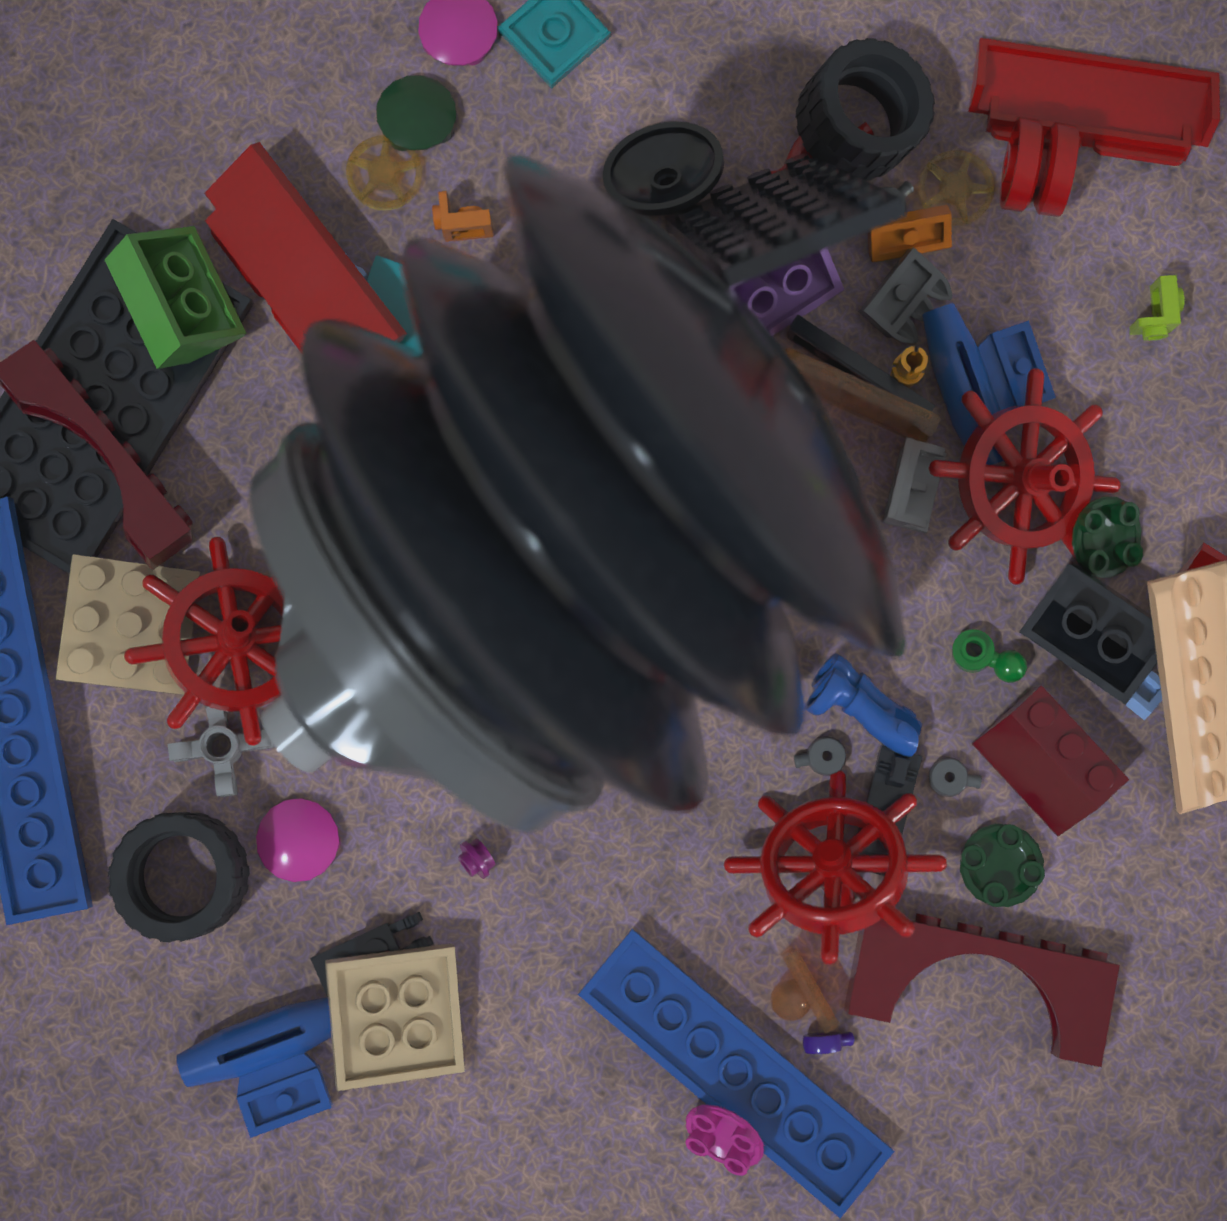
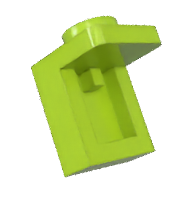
(1166, 304)

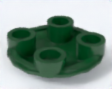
(416, 113)
(1106, 537)
(1002, 865)

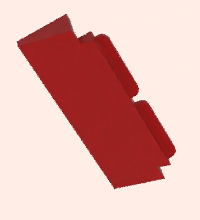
(1115, 102)
(289, 251)

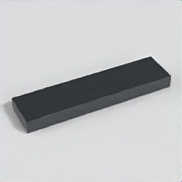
(846, 360)

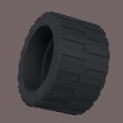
(893, 80)
(129, 888)

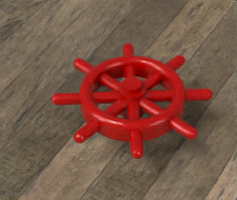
(1024, 475)
(231, 640)
(834, 866)

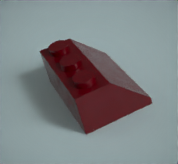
(1050, 761)

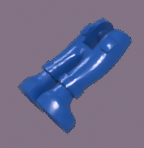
(883, 718)

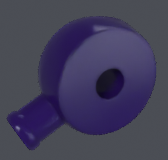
(826, 1043)

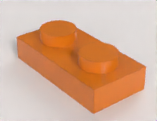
(923, 229)

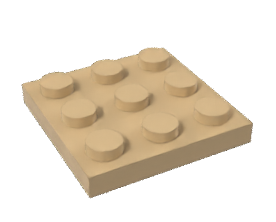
(111, 613)
(394, 1016)

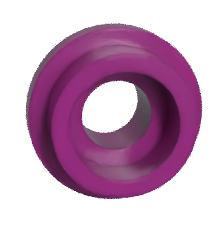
(476, 858)

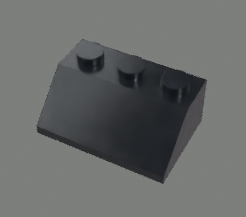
(1094, 632)

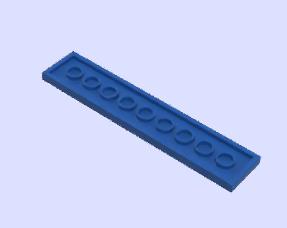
(39, 832)

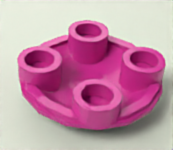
(458, 30)
(297, 840)
(723, 1138)

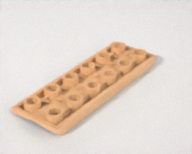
(1192, 668)

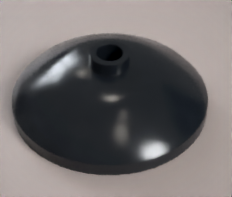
(664, 168)

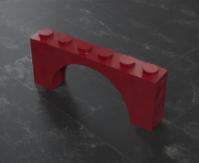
(1073, 986)

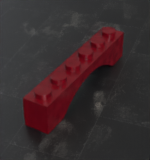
(41, 390)

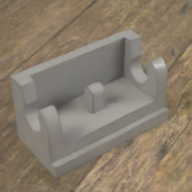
(913, 486)

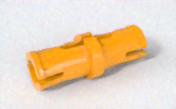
(909, 366)

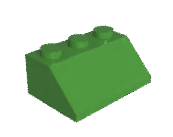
(174, 295)

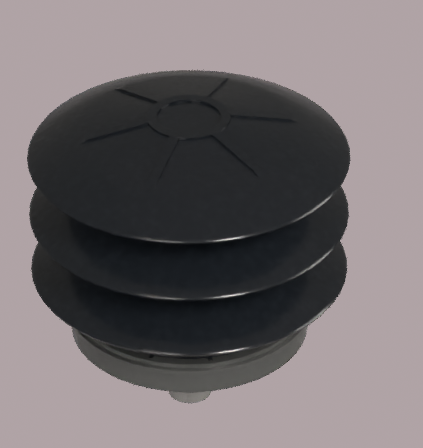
(558, 522)

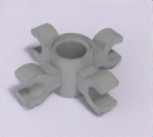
(223, 766)

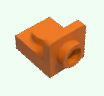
(466, 224)

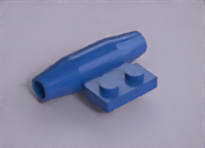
(992, 369)
(270, 1060)

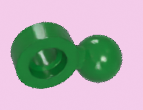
(1008, 665)

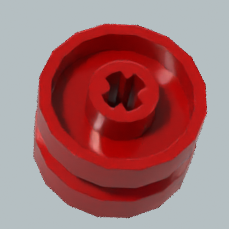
(1039, 167)

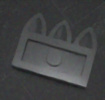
(905, 295)

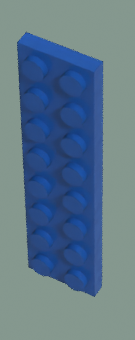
(737, 1071)

